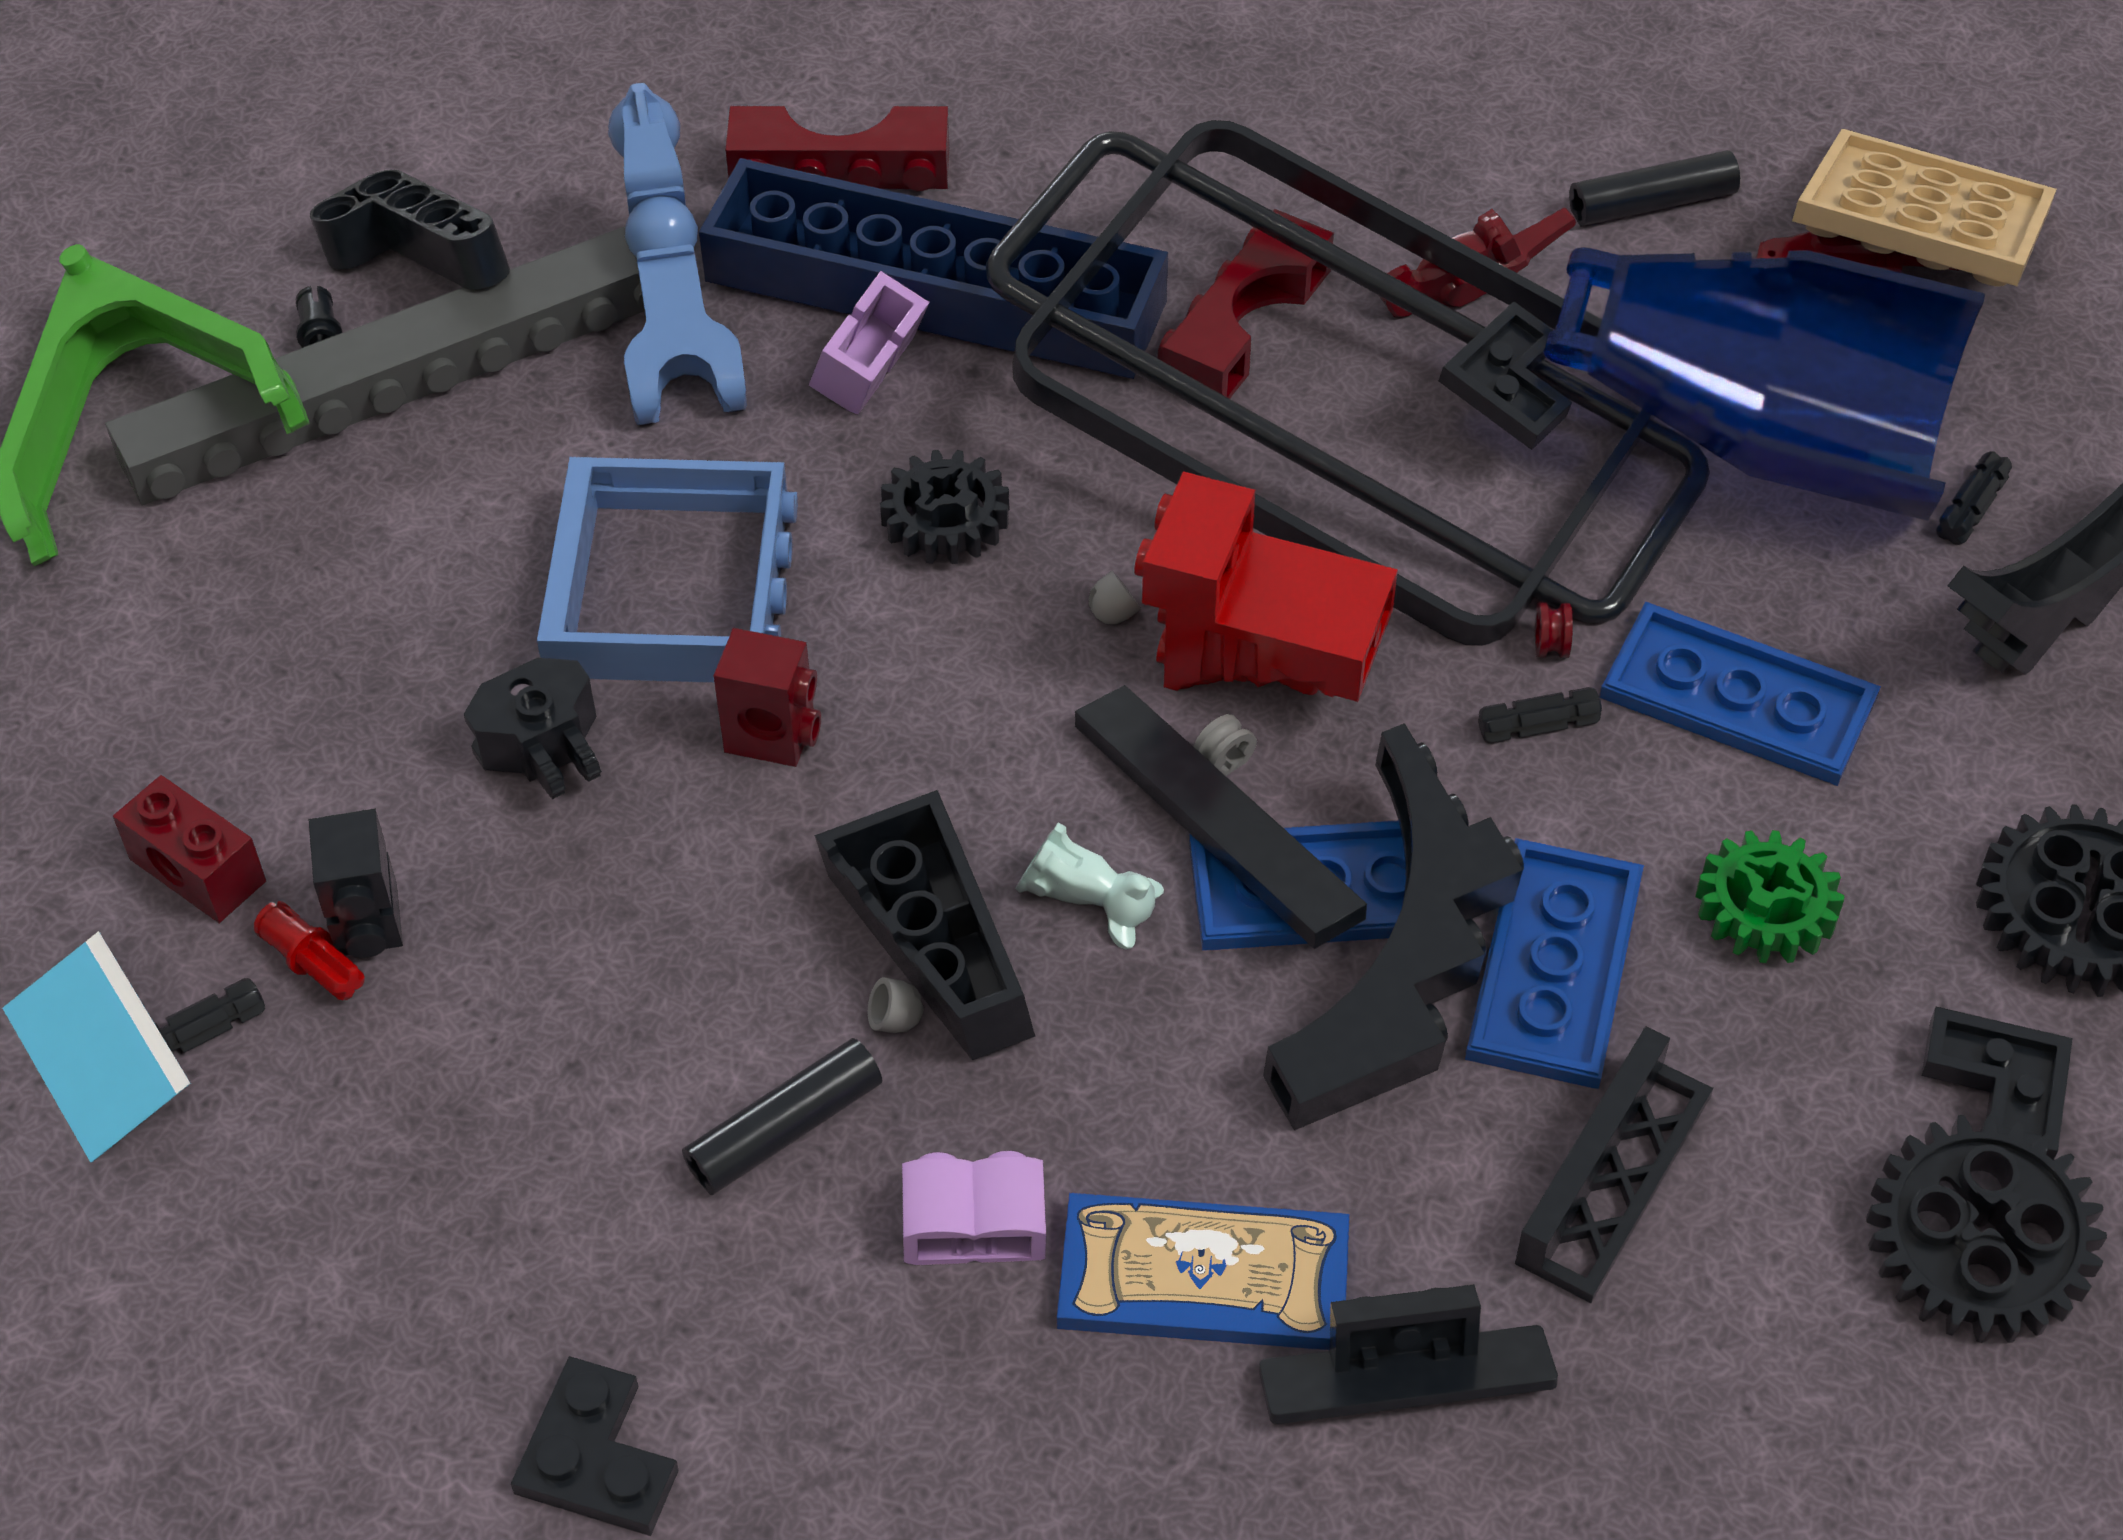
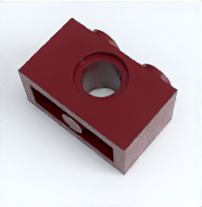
(766, 697)
(190, 848)

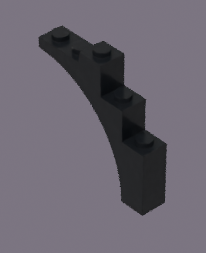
(2031, 602)
(1387, 1023)

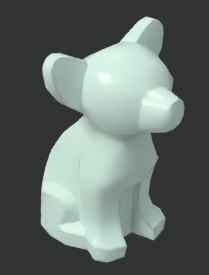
(1083, 877)

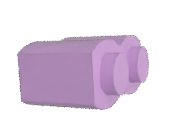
(973, 1209)

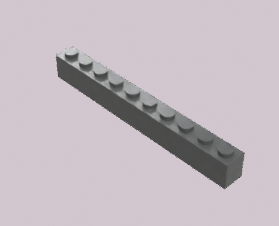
(380, 366)

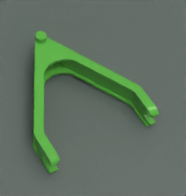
(92, 323)

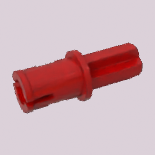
(308, 950)

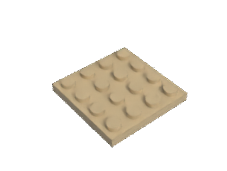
(1925, 208)

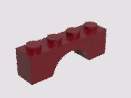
(898, 153)
(1264, 273)

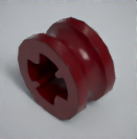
(1553, 630)

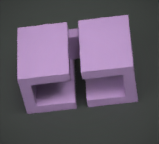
(876, 338)

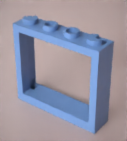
(660, 486)

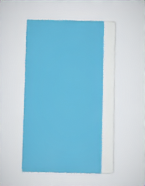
(95, 1046)

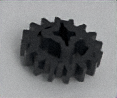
(944, 506)

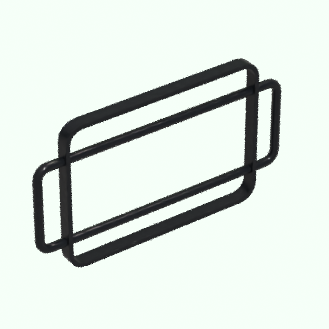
(1403, 231)

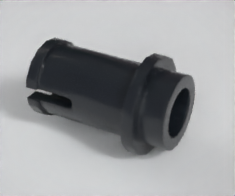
(315, 318)

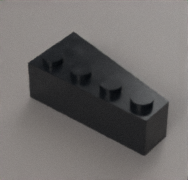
(927, 912)

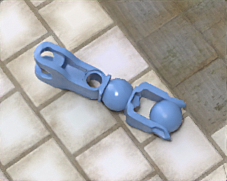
(663, 237)

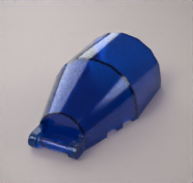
(1781, 364)

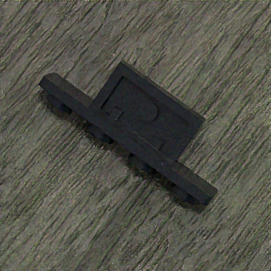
(1406, 1355)

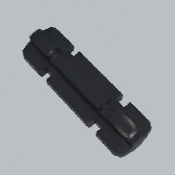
(1974, 498)
(1540, 714)
(212, 1016)

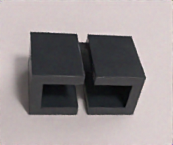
(355, 883)

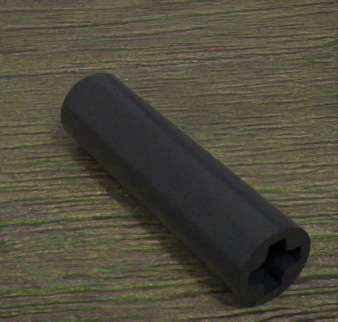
(1654, 188)
(782, 1116)

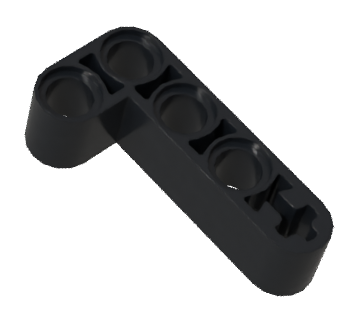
(414, 220)

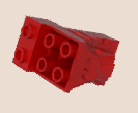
(1255, 602)

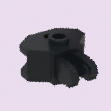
(538, 726)

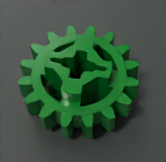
(1769, 896)

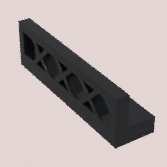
(1591, 1153)

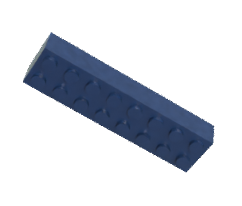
(831, 237)

